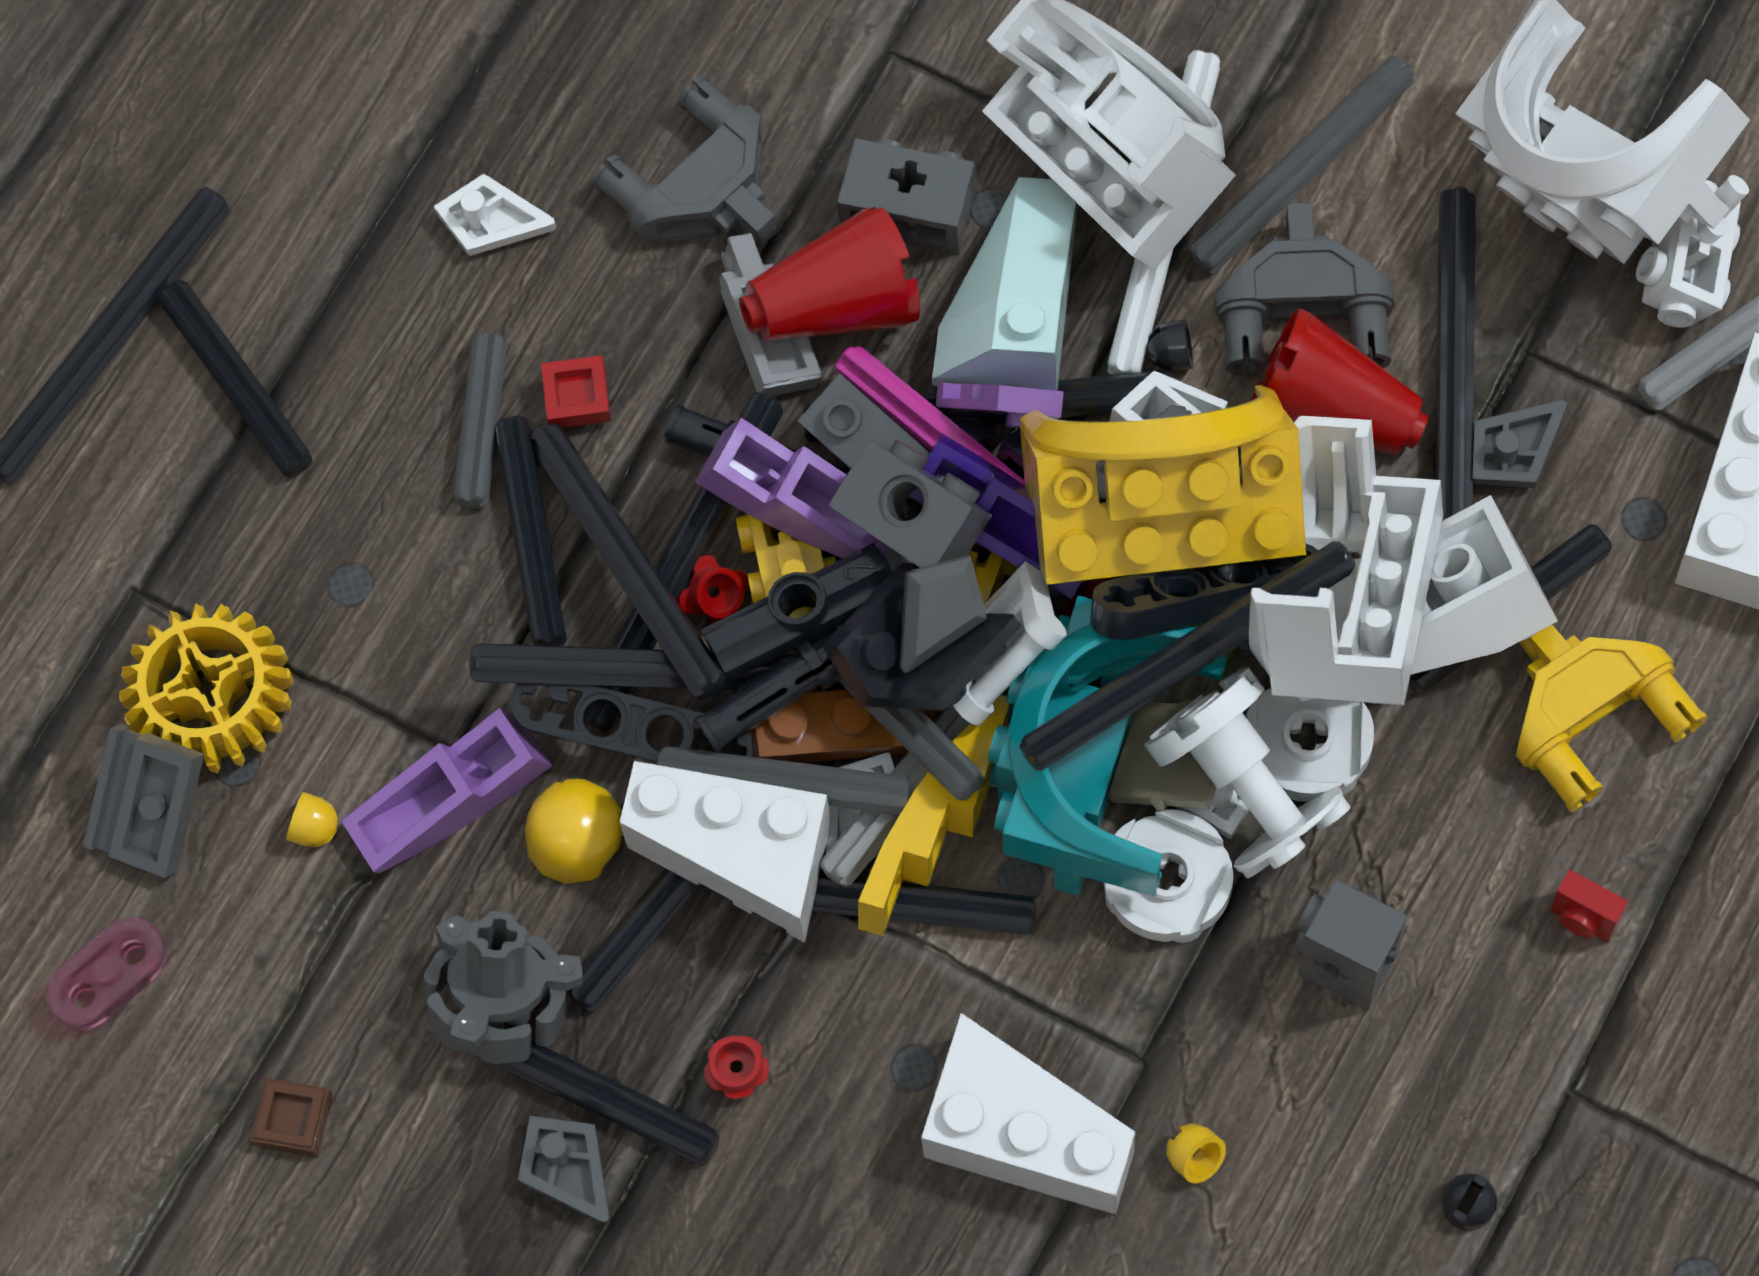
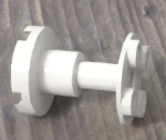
(1233, 754)

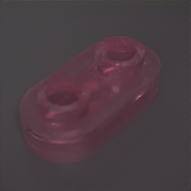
(103, 969)

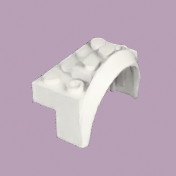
(1143, 112)
(1365, 629)

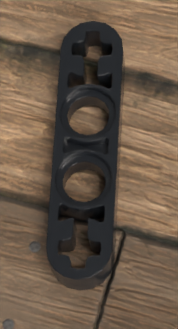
(1144, 604)
(631, 734)

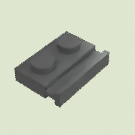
(143, 800)

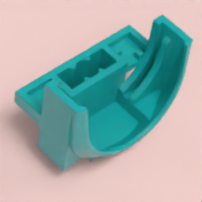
(1059, 811)

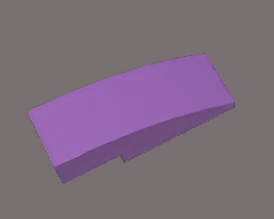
(782, 489)
(446, 791)

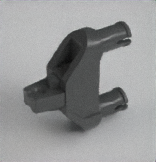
(710, 188)
(1306, 275)

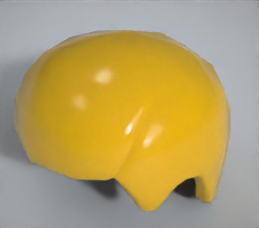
(573, 830)

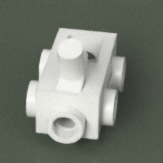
(1692, 263)

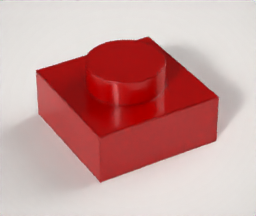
(576, 391)
(1588, 907)

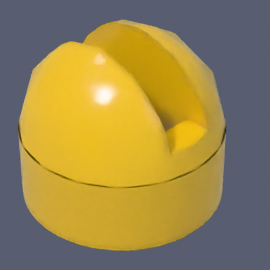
(312, 822)
(1205, 1161)

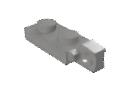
(774, 365)

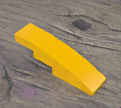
(922, 826)

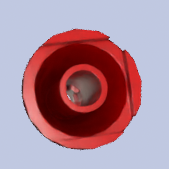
(836, 284)
(1329, 377)

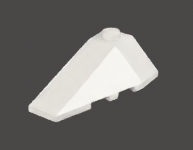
(1477, 592)

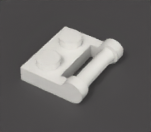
(1029, 600)

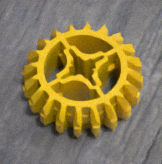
(258, 665)

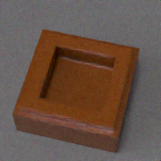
(291, 1117)

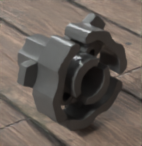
(496, 979)

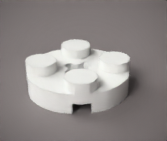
(1332, 763)
(1204, 864)

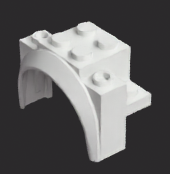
(1583, 172)

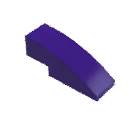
(1013, 521)

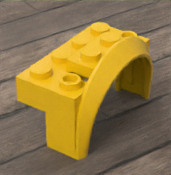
(1167, 490)

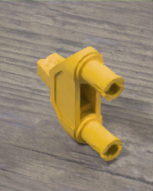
(1580, 686)

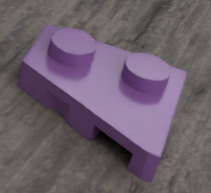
(1000, 399)

